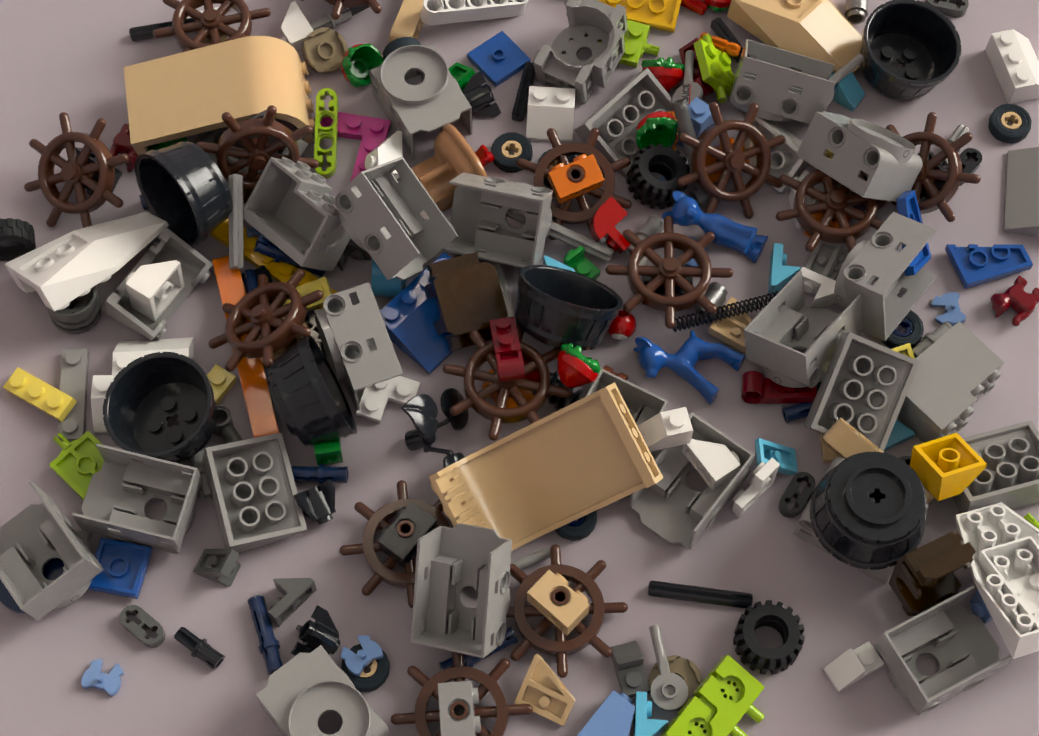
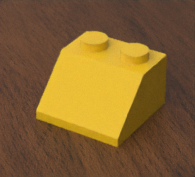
(946, 465)

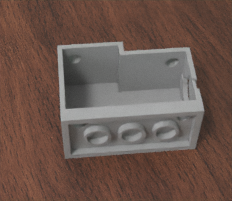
(297, 214)
(948, 384)

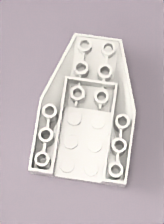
(83, 258)
(1006, 572)

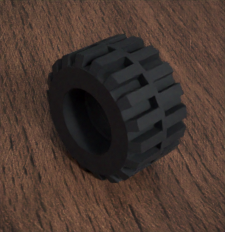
(648, 188)
(777, 618)

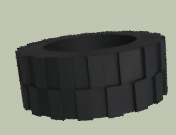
(16, 238)

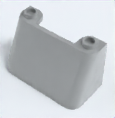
(164, 249)

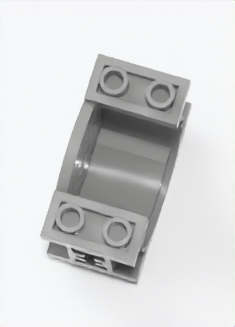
(600, 24)

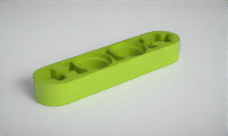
(326, 132)

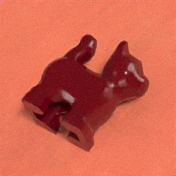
(122, 145)
(1016, 298)

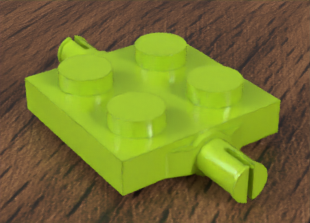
(636, 43)
(714, 67)
(77, 461)

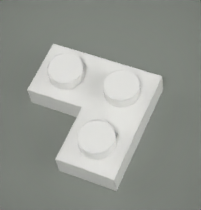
(376, 396)
(760, 483)

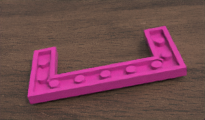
(367, 129)

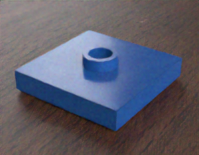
(498, 58)
(123, 567)

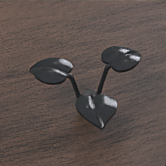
(423, 414)

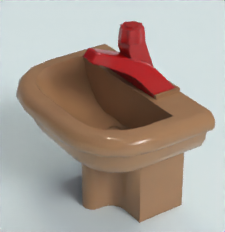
(450, 159)

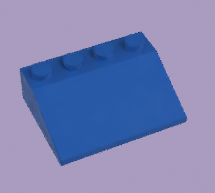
(411, 325)

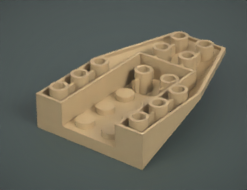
(801, 27)

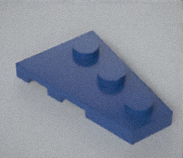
(908, 206)
(984, 264)

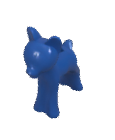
(727, 232)
(653, 358)

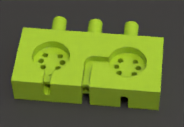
(719, 703)

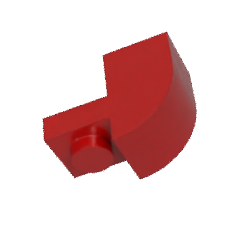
(604, 223)

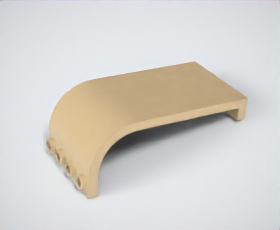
(195, 87)
(550, 470)

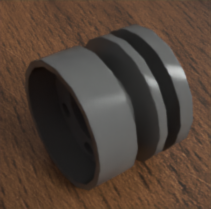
(82, 317)

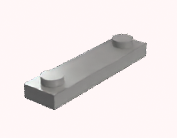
(75, 384)

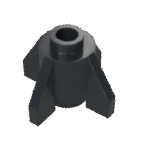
(480, 97)
(318, 502)
(317, 633)

